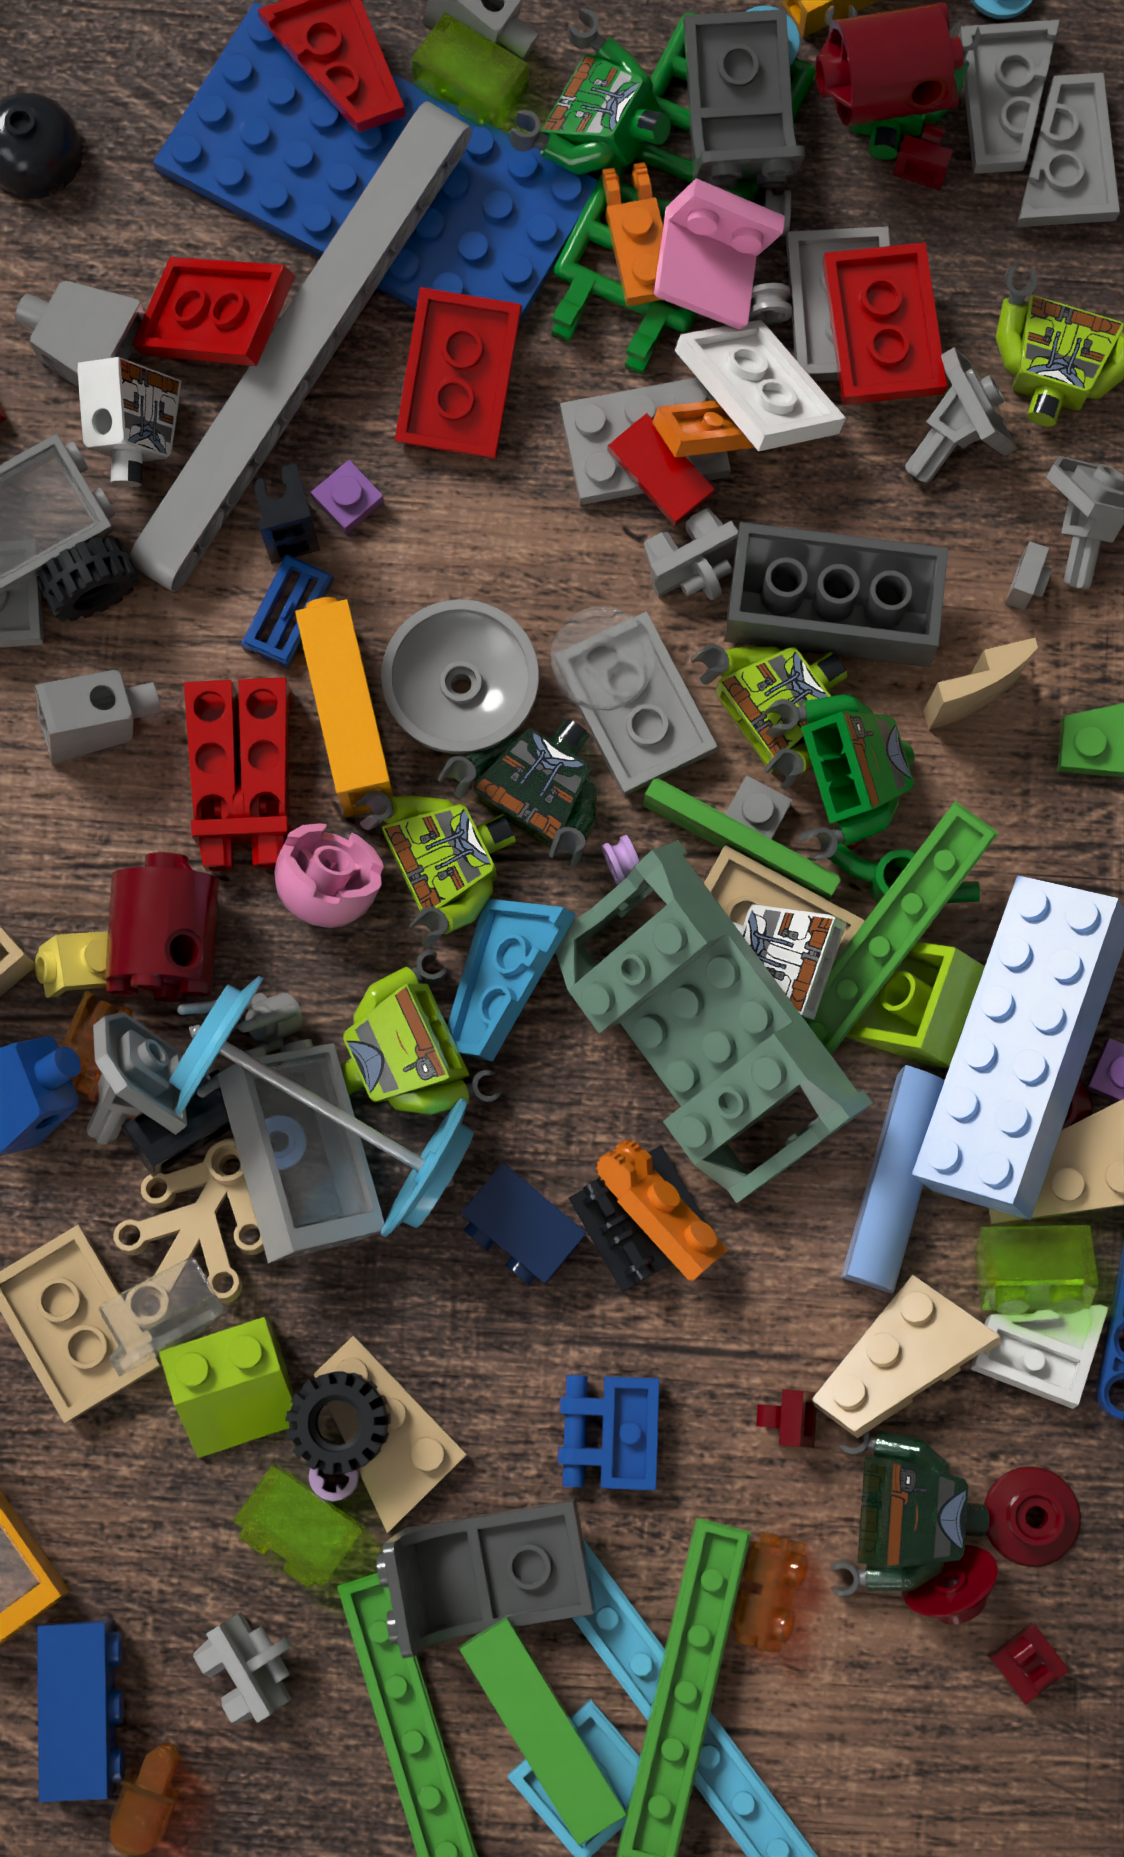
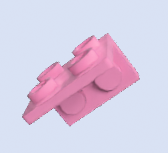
(712, 252)

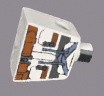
(127, 415)
(795, 950)

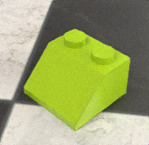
(922, 1005)
(229, 1386)

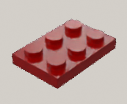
(213, 310)
(884, 323)
(458, 373)

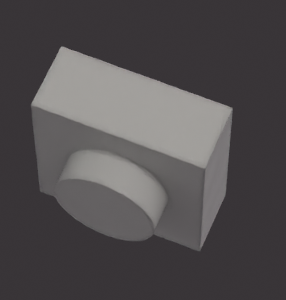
(1030, 576)
(759, 807)

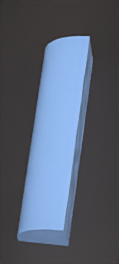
(891, 1189)

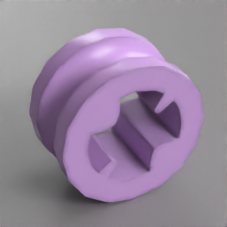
(620, 858)
(318, 1483)

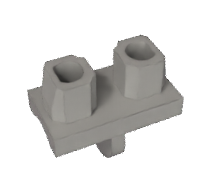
(696, 563)
(251, 1664)

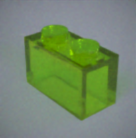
(469, 72)
(1036, 1268)
(297, 1526)

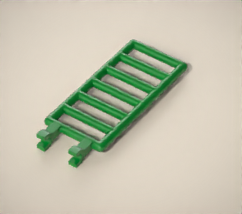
(588, 228)

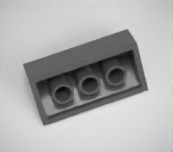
(836, 594)

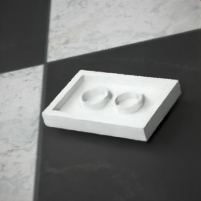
(760, 385)

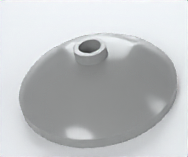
(453, 644)

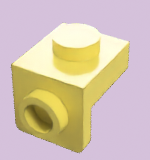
(72, 962)

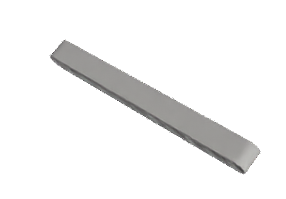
(300, 346)

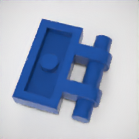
(628, 1432)

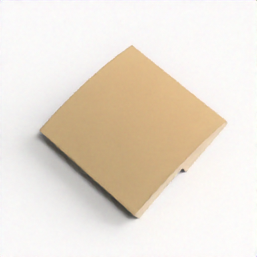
(991, 677)

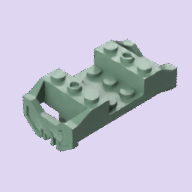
(705, 1020)

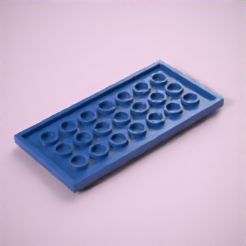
(292, 163)

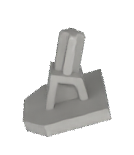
(961, 418)
(1091, 514)
(133, 1077)

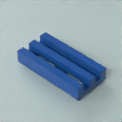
(269, 649)

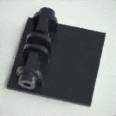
(618, 1238)

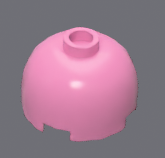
(327, 876)

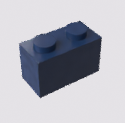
(522, 1226)

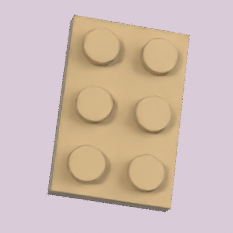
(55, 1316)

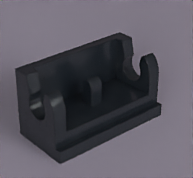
(287, 520)
(162, 1148)

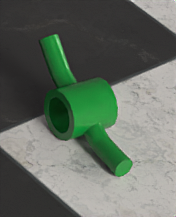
(874, 872)

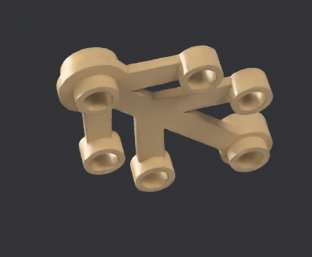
(198, 1221)

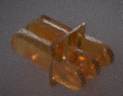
(86, 1047)
(146, 1803)

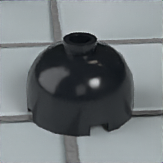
(36, 146)

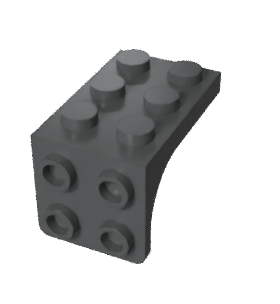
(740, 99)
(480, 1568)

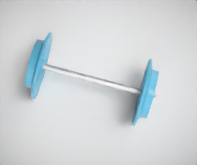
(430, 1171)

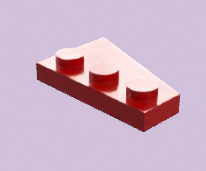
(339, 55)

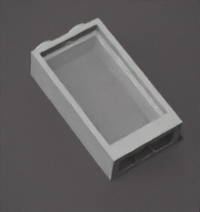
(46, 509)
(298, 1160)

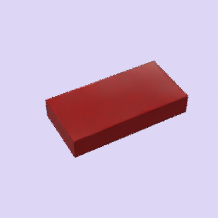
(666, 479)

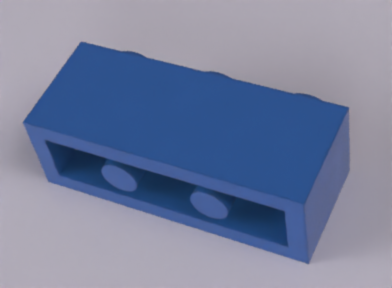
(79, 1710)

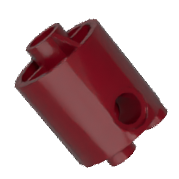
(890, 64)
(162, 929)

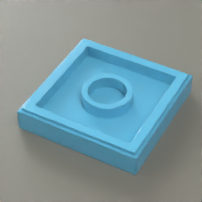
(616, 1760)

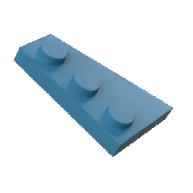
(501, 971)

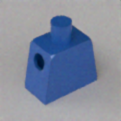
(35, 1091)

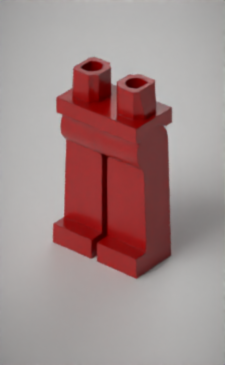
(221, 807)

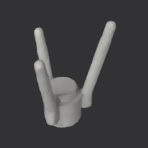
(266, 1021)

